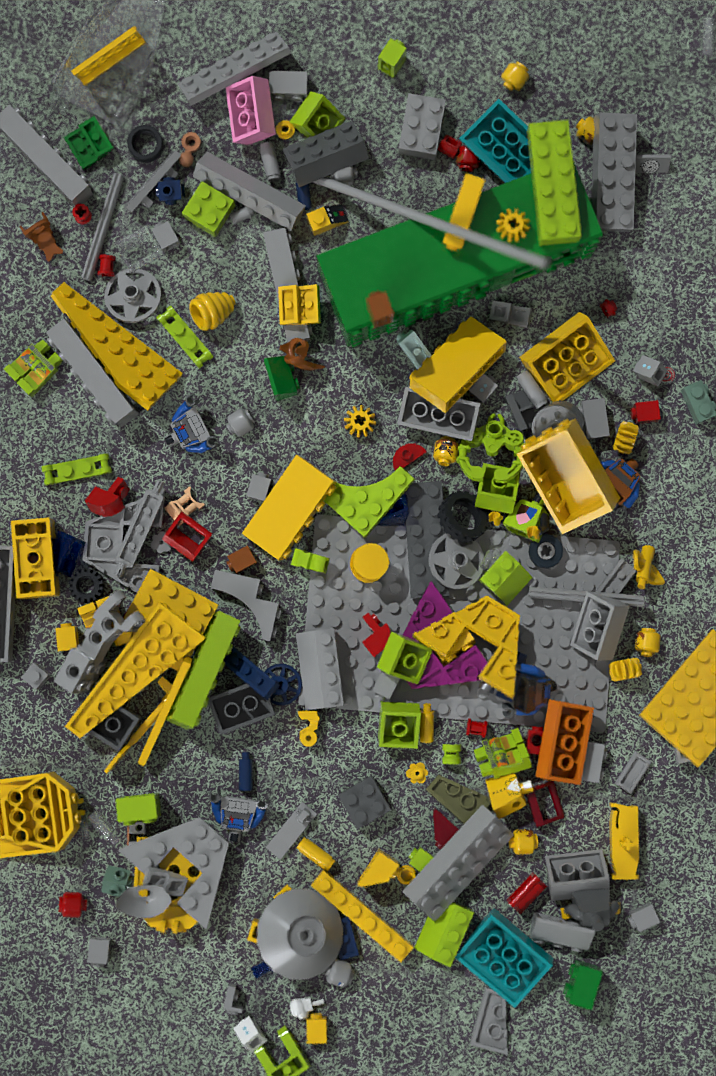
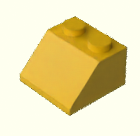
(379, 870)

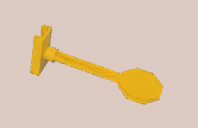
(166, 686)

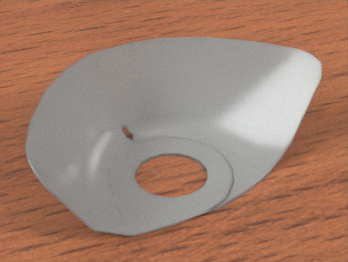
(135, 905)

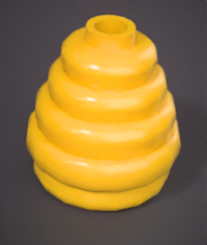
(211, 309)

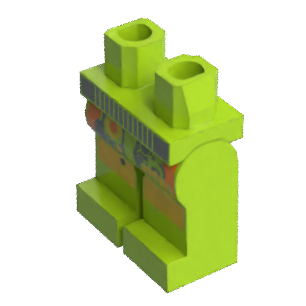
(33, 369)
(504, 755)

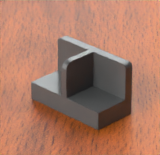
(520, 410)

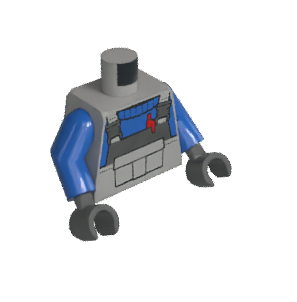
(190, 429)
(237, 813)

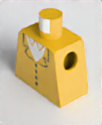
(507, 794)

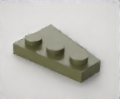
(456, 798)

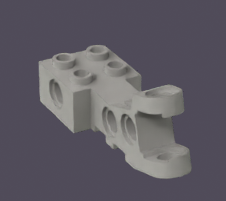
(88, 660)

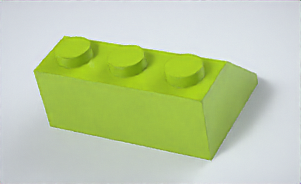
(443, 937)

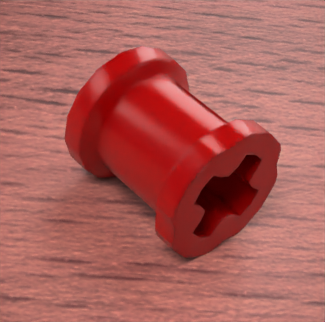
(76, 211)
(106, 265)
(476, 728)

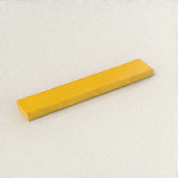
(165, 710)

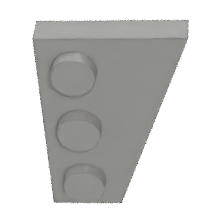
(490, 1023)

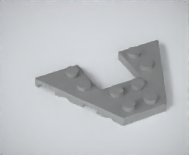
(104, 540)
(200, 846)

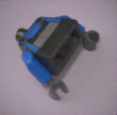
(531, 691)

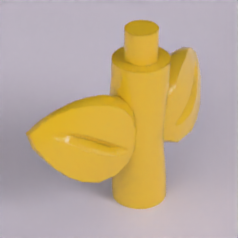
(646, 571)

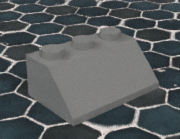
(599, 626)
(576, 873)
(560, 932)

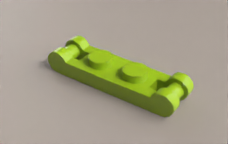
(184, 337)
(76, 469)

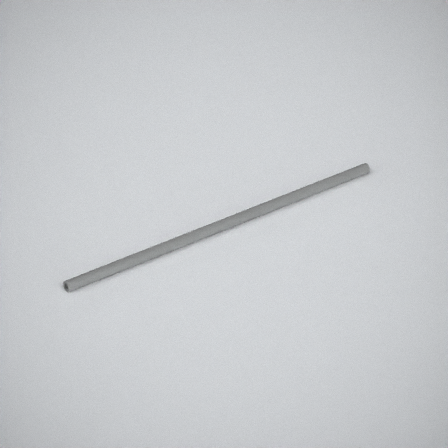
(435, 222)

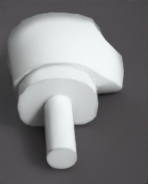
(301, 1007)

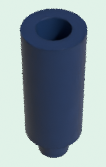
(304, 196)
(245, 772)

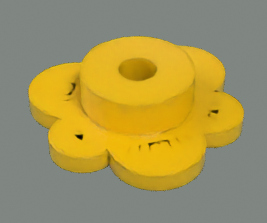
(420, 767)

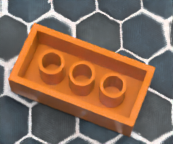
(564, 742)

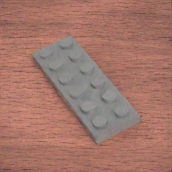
(234, 68)

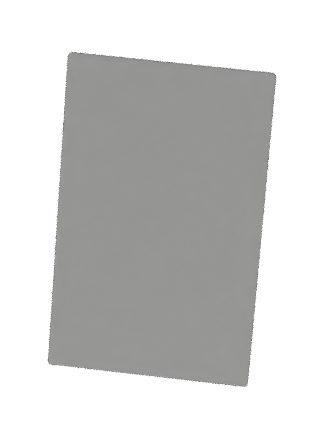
(545, 625)

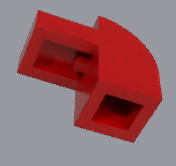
(108, 502)
(377, 641)

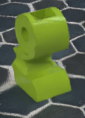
(310, 560)

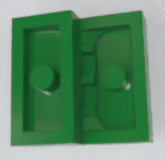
(88, 143)

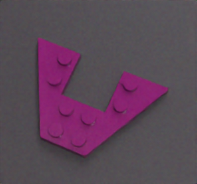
(462, 669)

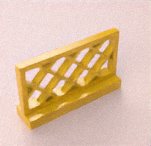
(109, 56)

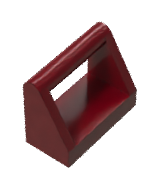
(534, 807)

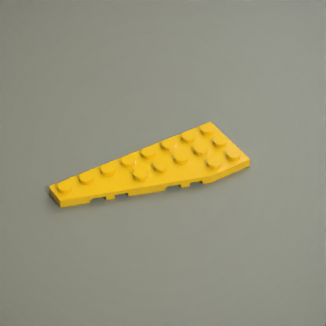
(130, 362)

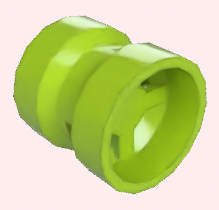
(451, 758)

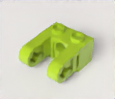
(293, 1066)

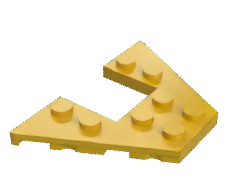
(492, 623)

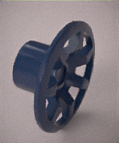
(284, 683)

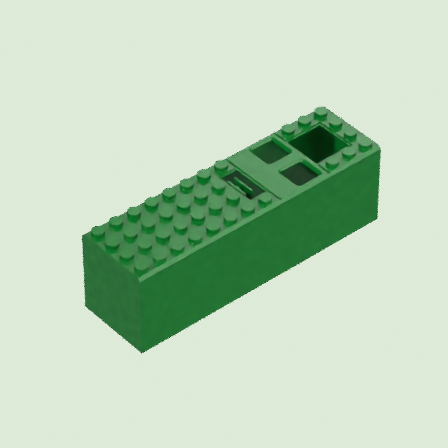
(428, 277)

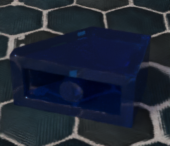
(66, 552)

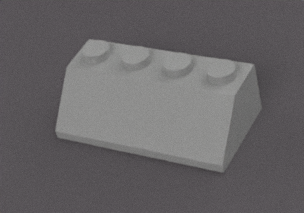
(457, 422)
(319, 669)

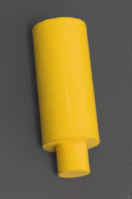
(427, 724)

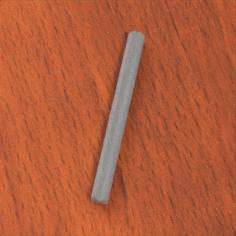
(102, 227)
(576, 595)

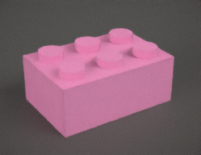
(250, 110)

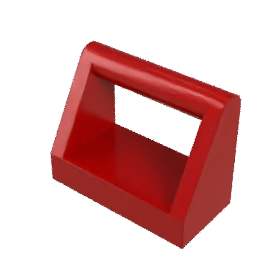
(183, 543)
(526, 893)

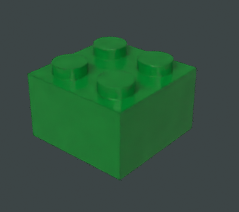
(582, 984)

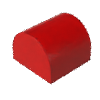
(449, 146)

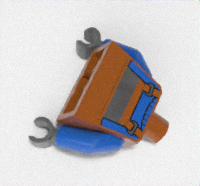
(624, 481)

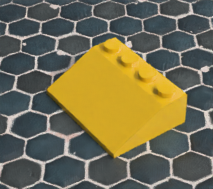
(567, 358)

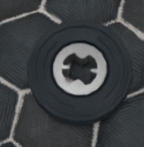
(554, 555)

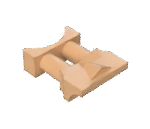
(175, 507)

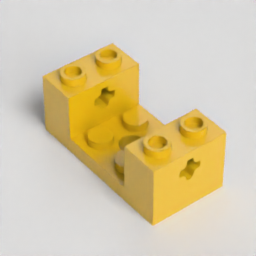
(37, 578)

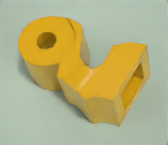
(307, 735)

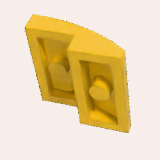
(299, 305)

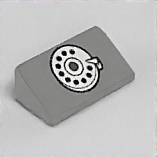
(652, 163)

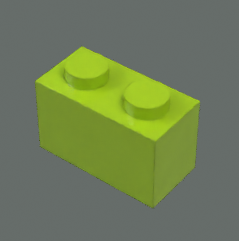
(392, 57)

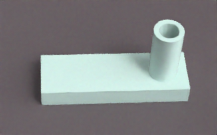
(413, 348)

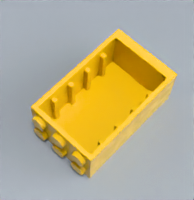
(568, 475)

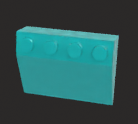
(500, 142)
(504, 958)

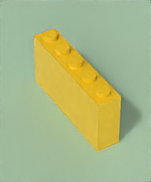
(457, 364)
(289, 508)

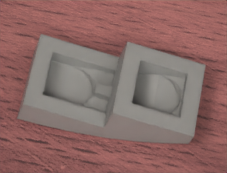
(510, 314)
(172, 882)

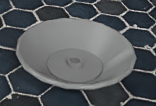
(282, 929)

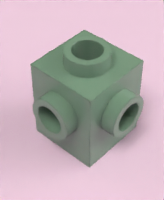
(116, 881)

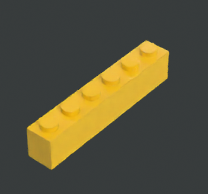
(362, 915)

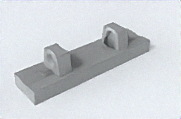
(141, 194)

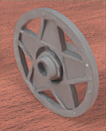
(132, 295)
(455, 561)

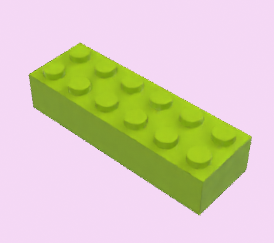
(553, 182)
(203, 670)

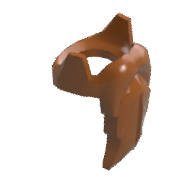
(41, 235)
(298, 361)

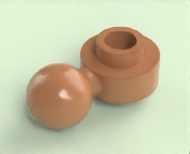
(186, 158)

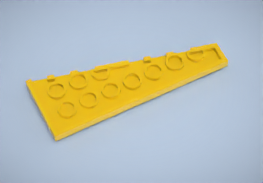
(150, 652)

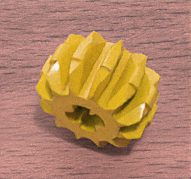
(505, 225)
(363, 415)
(625, 437)
(625, 669)

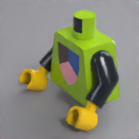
(527, 520)

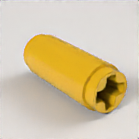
(315, 854)

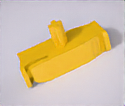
(624, 841)

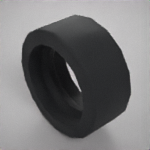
(141, 130)

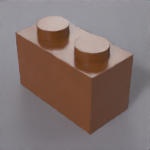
(379, 309)

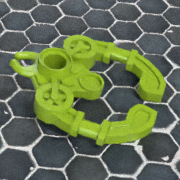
(492, 442)

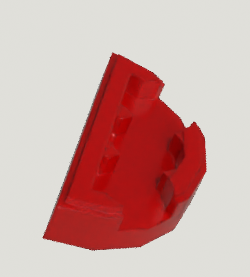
(407, 454)

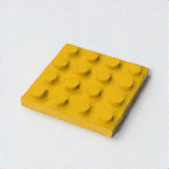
(182, 601)

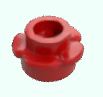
(610, 307)

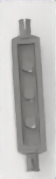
(139, 528)

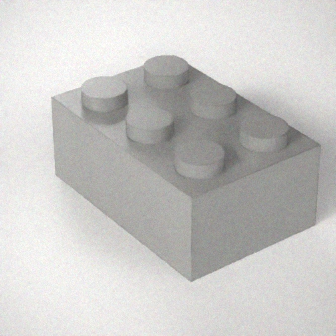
(421, 126)

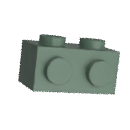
(698, 402)

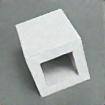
(250, 1034)

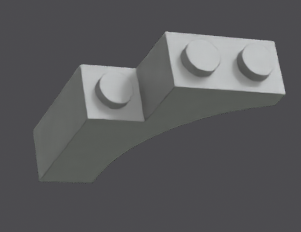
(247, 591)

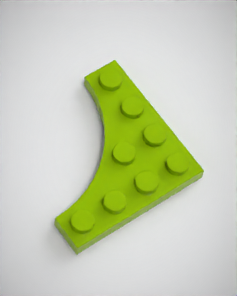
(367, 505)

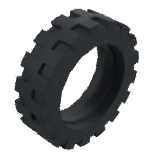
(452, 527)

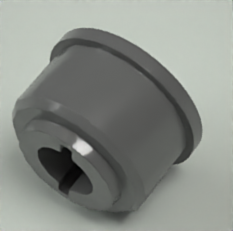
(555, 413)

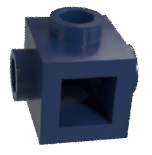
(176, 189)

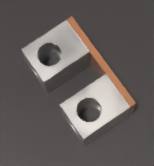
(132, 829)

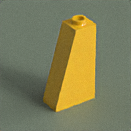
(464, 209)

